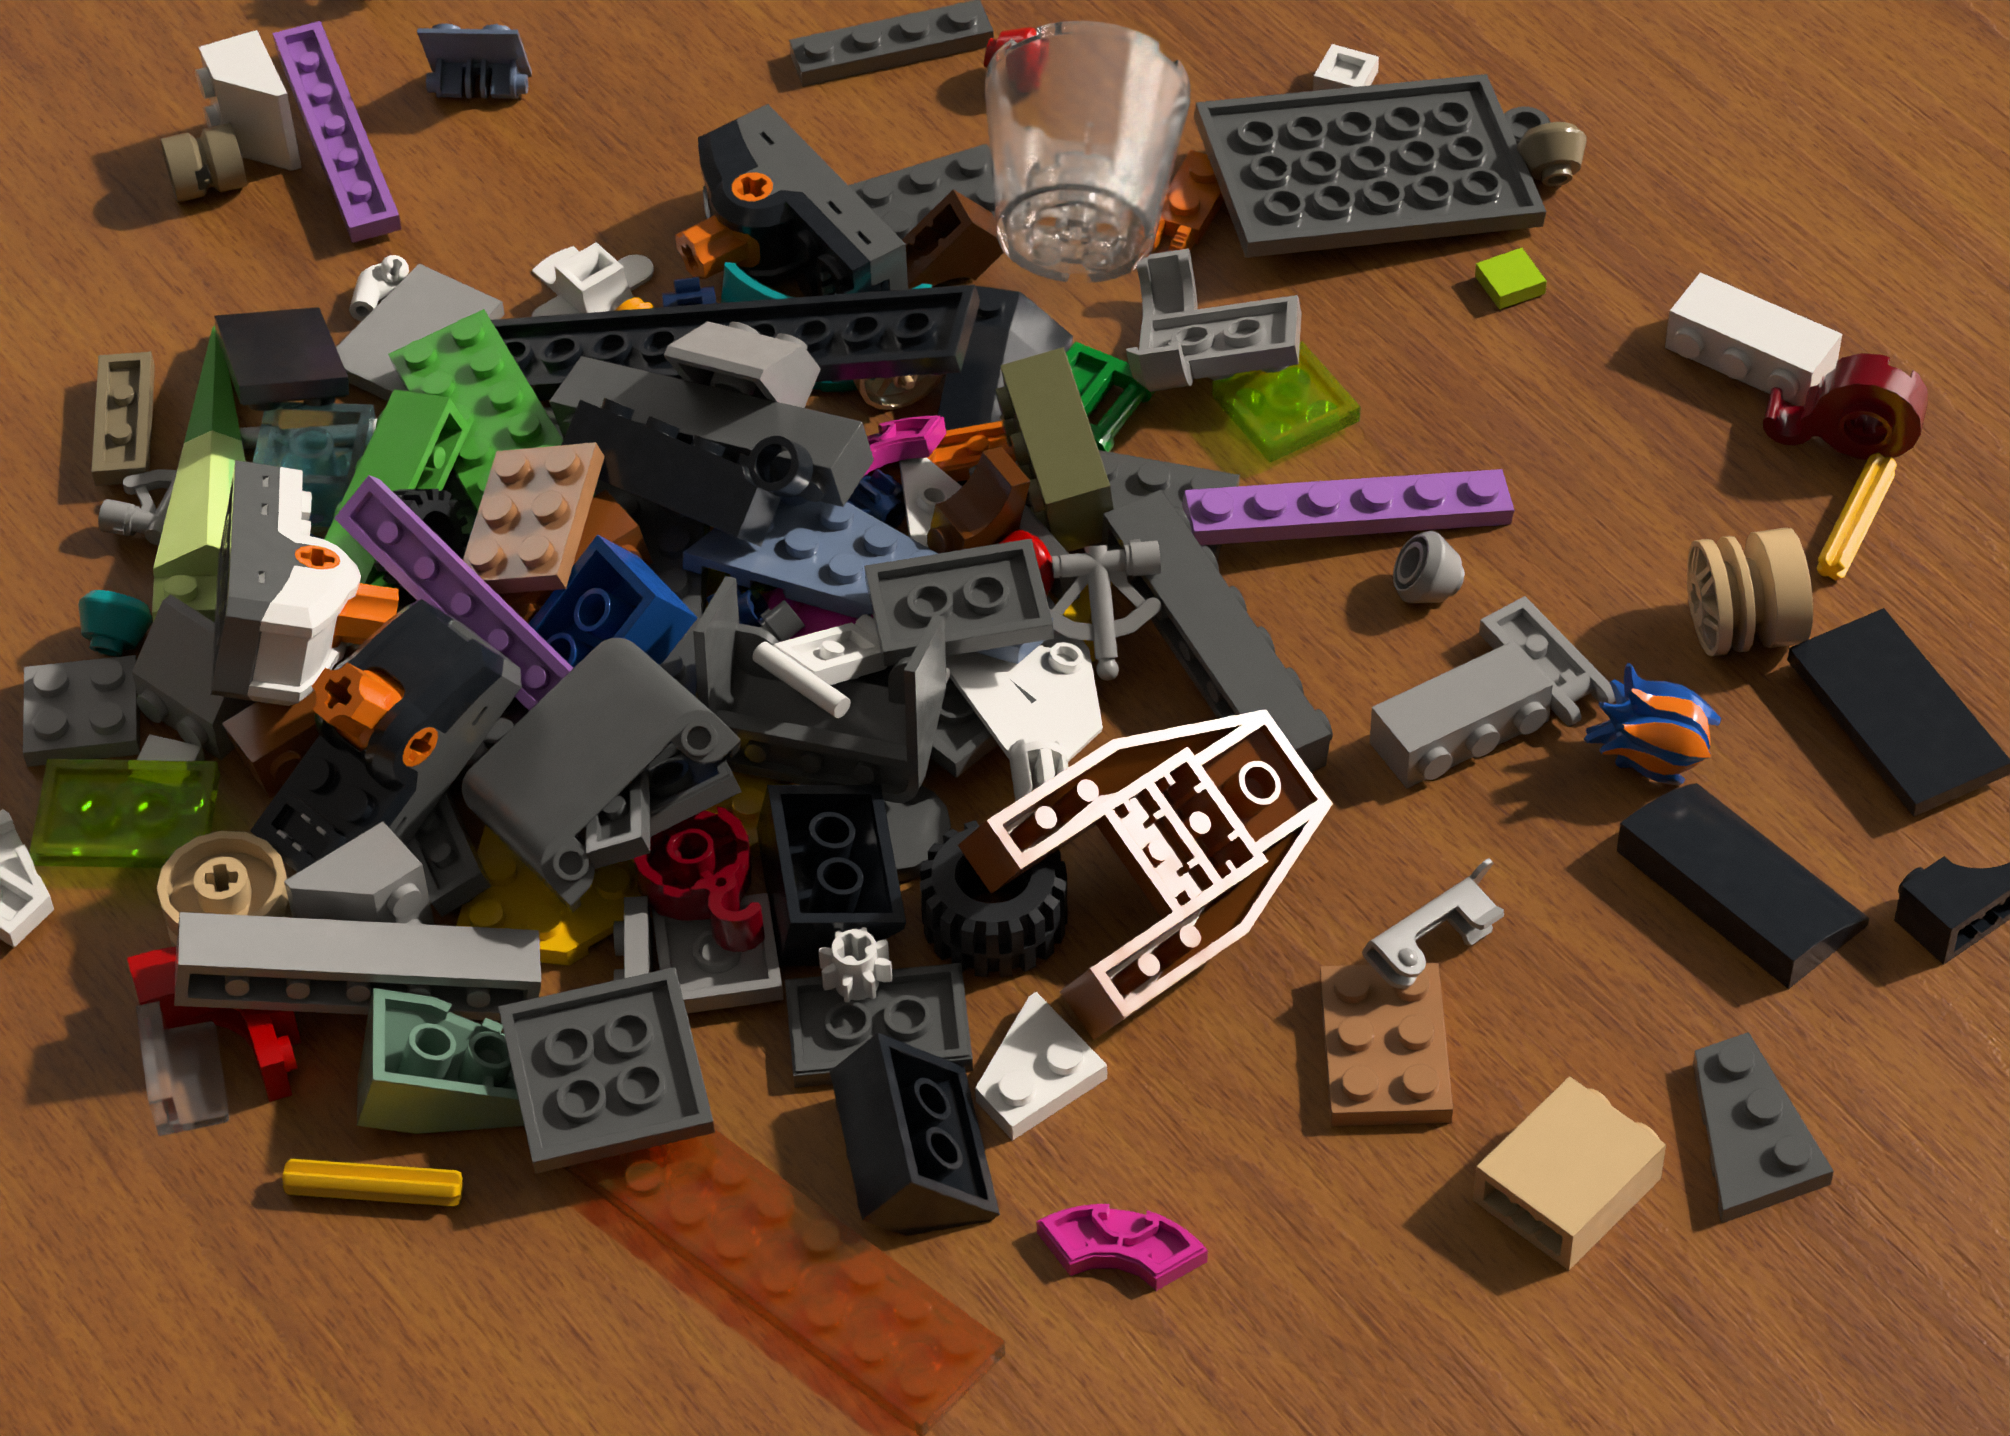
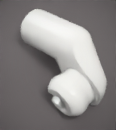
(376, 284)

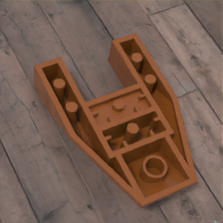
(1199, 821)

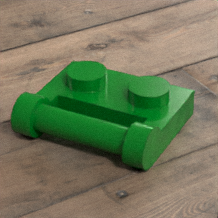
(1094, 377)

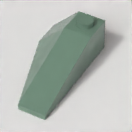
(432, 1069)

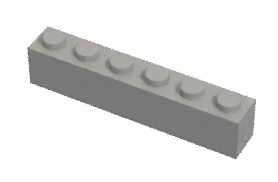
(339, 962)

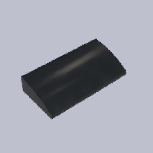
(1739, 882)

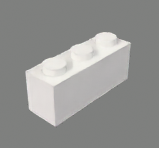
(1751, 339)

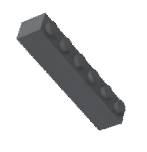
(726, 418)
(1211, 630)

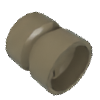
(204, 162)

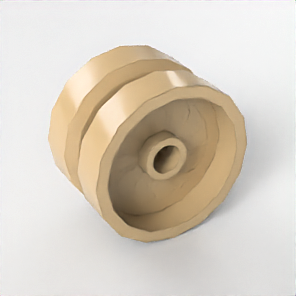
(223, 876)

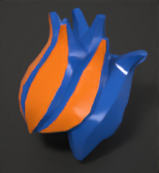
(1655, 728)

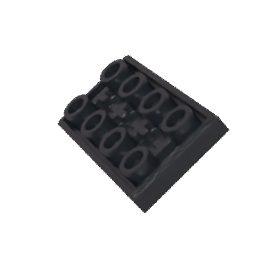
(281, 358)
(1899, 712)

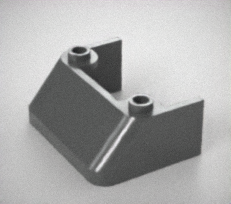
(793, 740)

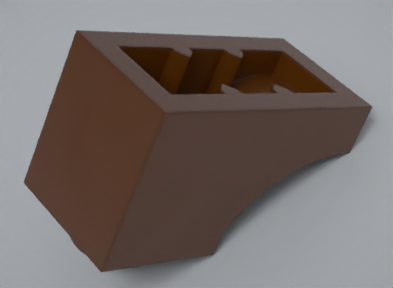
(951, 242)
(983, 508)

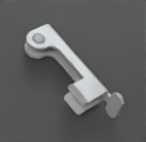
(1463, 906)

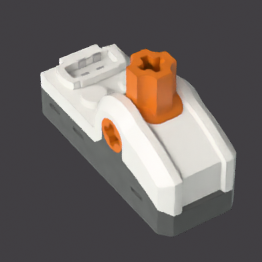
(283, 596)

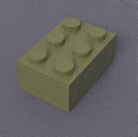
(1055, 447)

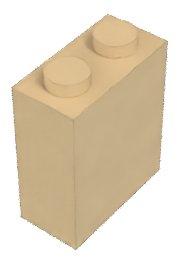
(1569, 1172)

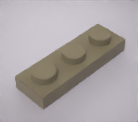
(122, 417)

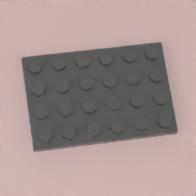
(1367, 165)

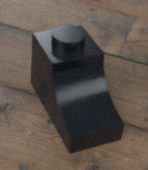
(1953, 905)

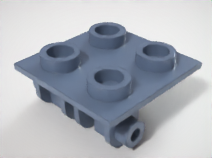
(474, 52)

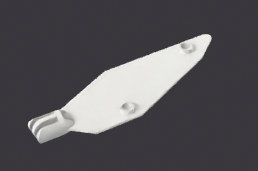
(1058, 673)

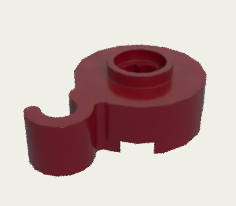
(1855, 409)
(703, 874)

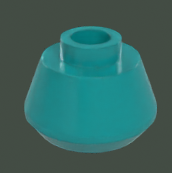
(113, 621)

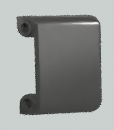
(580, 753)

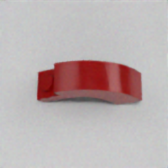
(266, 1031)

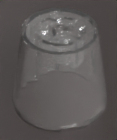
(1082, 147)

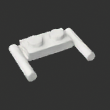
(825, 659)

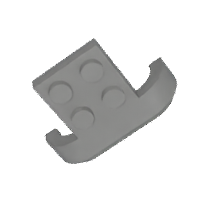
(1212, 342)

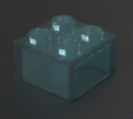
(319, 442)

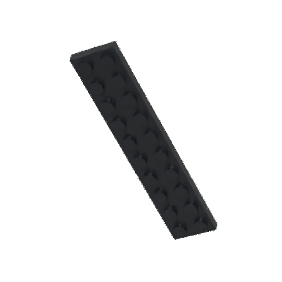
(844, 333)

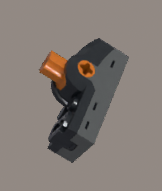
(786, 215)
(391, 734)

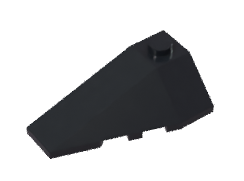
(1004, 331)

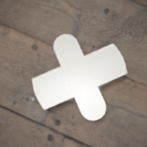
(590, 280)

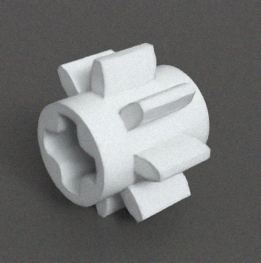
(855, 964)

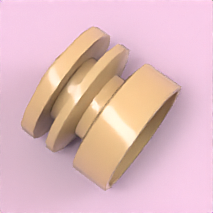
(1750, 591)

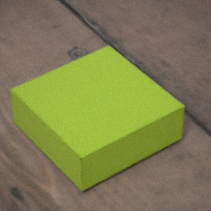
(1510, 278)

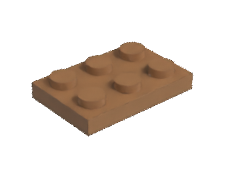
(533, 516)
(1385, 1048)

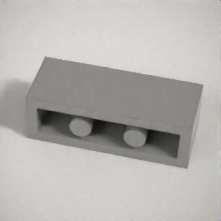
(1460, 714)

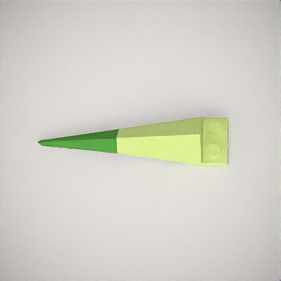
(200, 494)

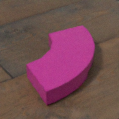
(905, 439)
(1122, 1240)

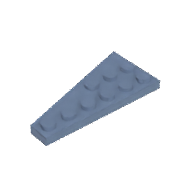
(818, 558)

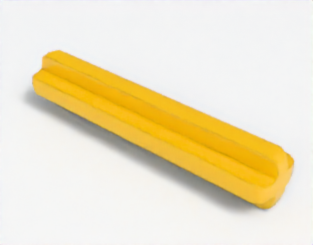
(1856, 516)
(372, 1182)

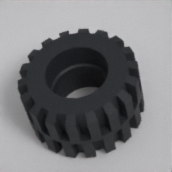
(991, 933)

